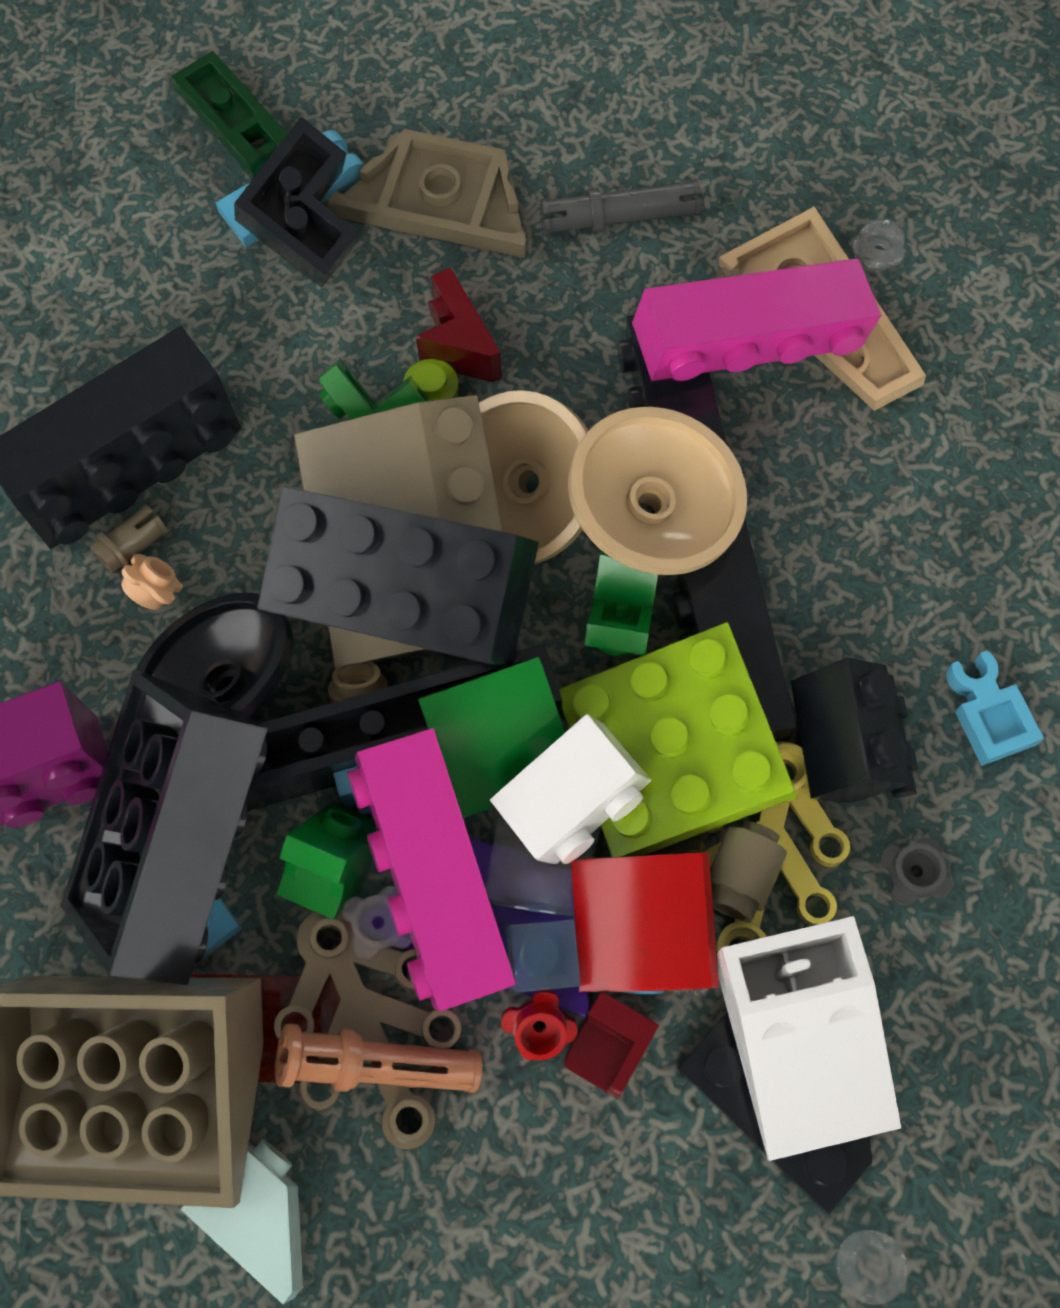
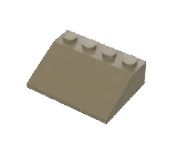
(406, 459)
(128, 1088)

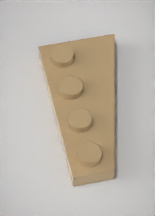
(884, 364)

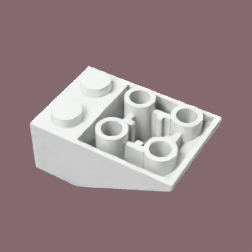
(809, 1037)

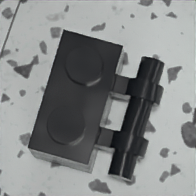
(853, 732)

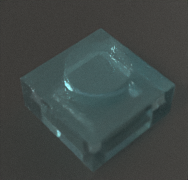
(543, 955)

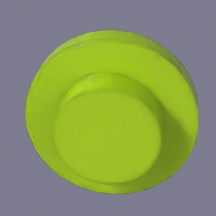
(435, 378)

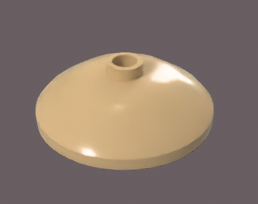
(526, 437)
(675, 469)

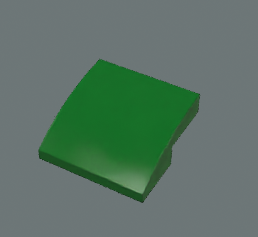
(492, 730)

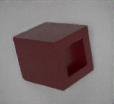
(610, 1045)

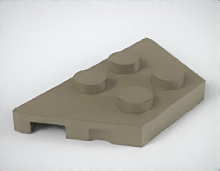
(438, 192)

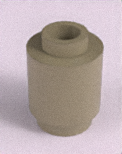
(745, 870)

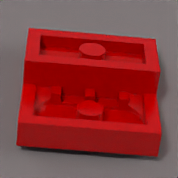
(645, 923)

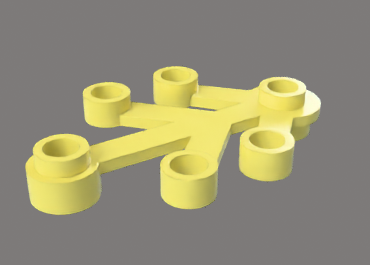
(794, 867)

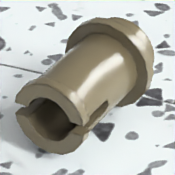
(128, 538)

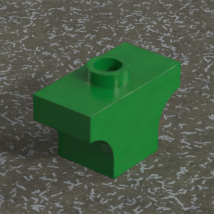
(326, 859)

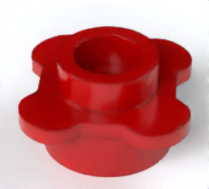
(544, 1042)

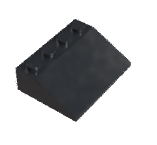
(162, 830)

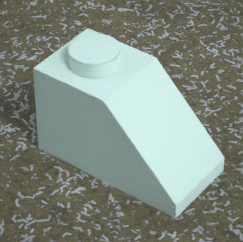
(264, 1226)

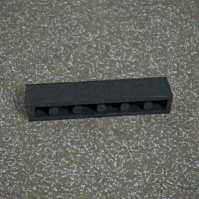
(323, 740)

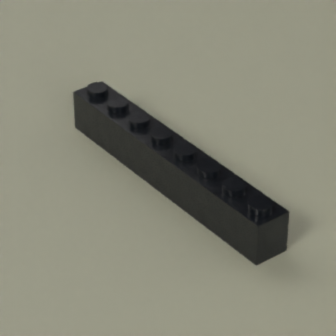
(731, 584)

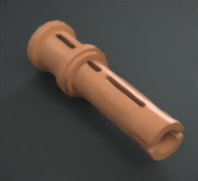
(346, 1069)

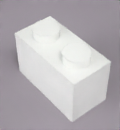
(571, 792)

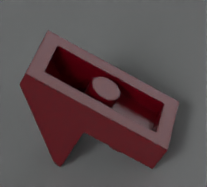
(459, 332)

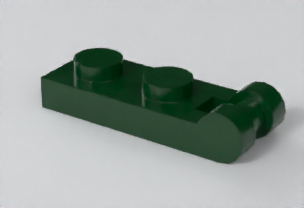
(229, 111)

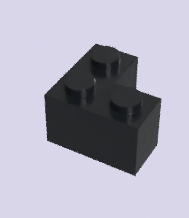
(285, 205)

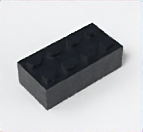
(115, 438)
(398, 575)

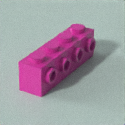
(754, 319)
(432, 870)

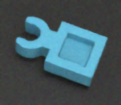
(993, 718)

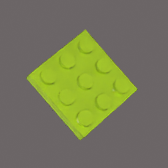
(693, 731)

